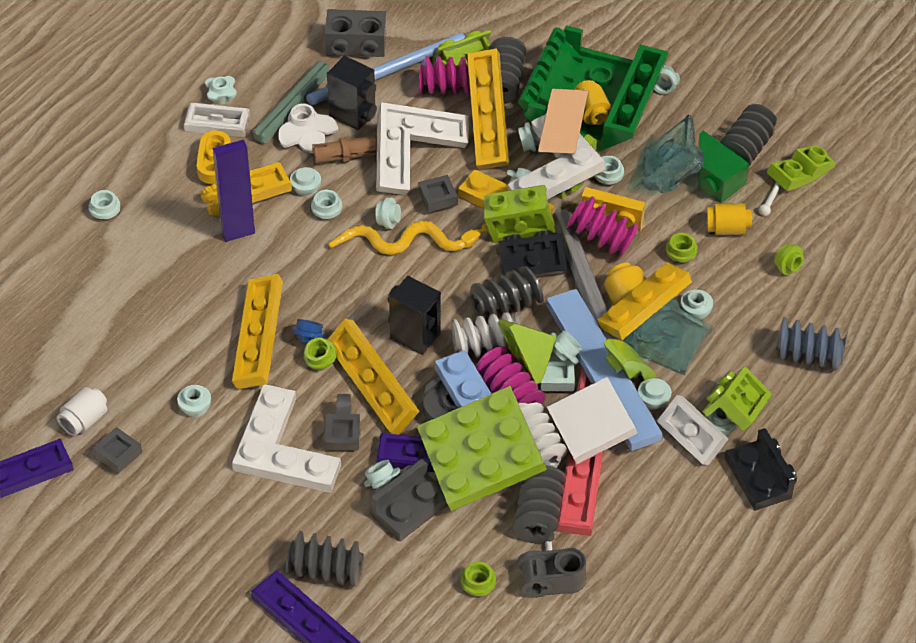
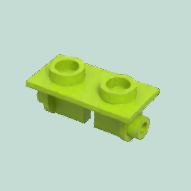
(471, 43)

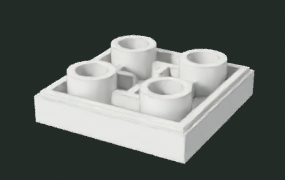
(592, 420)

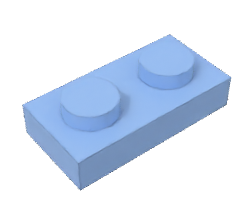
(461, 378)

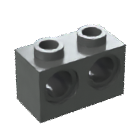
(355, 33)

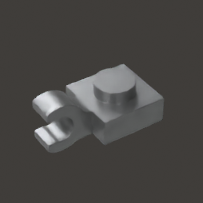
(342, 428)

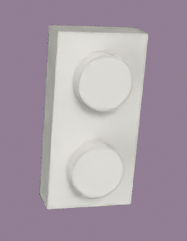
(692, 430)

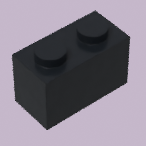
(351, 92)
(414, 314)

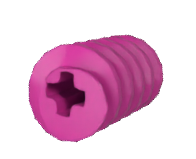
(444, 75)
(603, 226)
(501, 370)

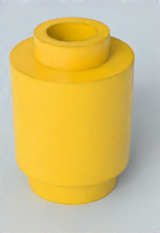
(597, 105)
(729, 219)

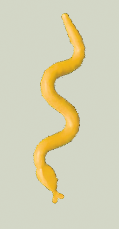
(466, 240)

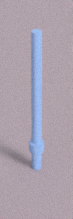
(390, 67)

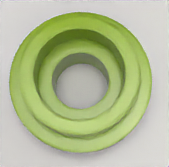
(681, 248)
(789, 258)
(314, 348)
(481, 571)

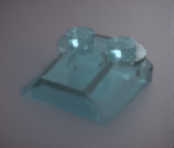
(672, 158)
(670, 337)

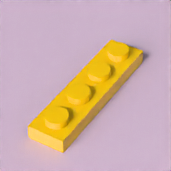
(488, 109)
(257, 331)
(373, 377)

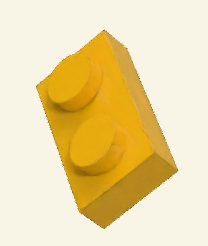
(627, 207)

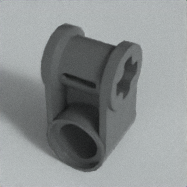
(551, 572)

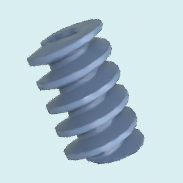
(811, 344)

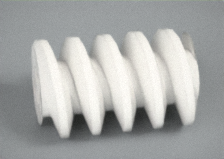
(480, 335)
(544, 434)

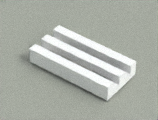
(218, 119)

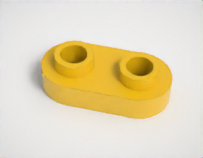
(205, 158)

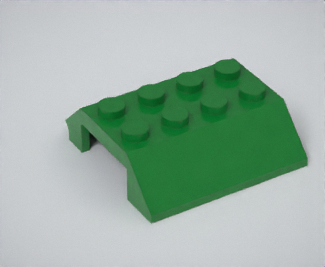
(624, 81)

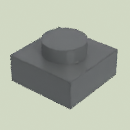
(438, 193)
(117, 450)

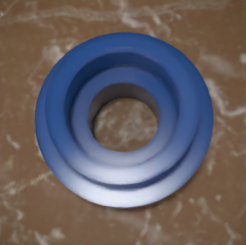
(307, 330)

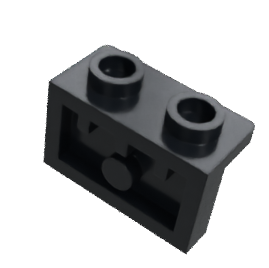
(540, 253)
(762, 471)

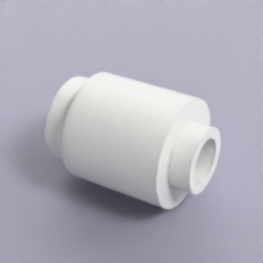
(82, 411)

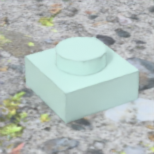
(558, 375)

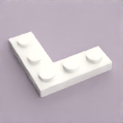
(403, 123)
(565, 170)
(264, 456)

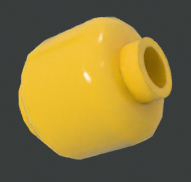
(622, 281)

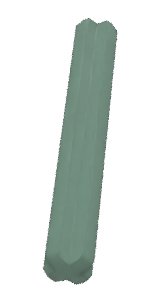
(296, 96)

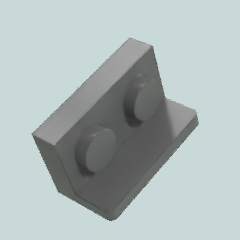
(407, 501)

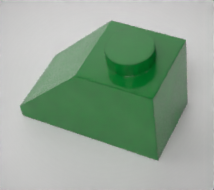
(722, 169)

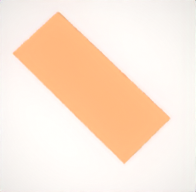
(563, 121)

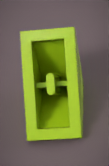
(529, 347)

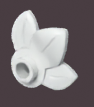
(306, 128)

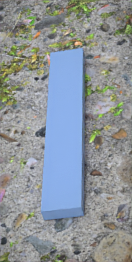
(575, 318)

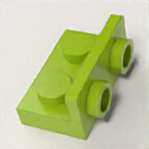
(518, 212)
(739, 397)

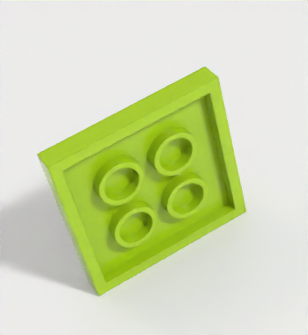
(481, 448)

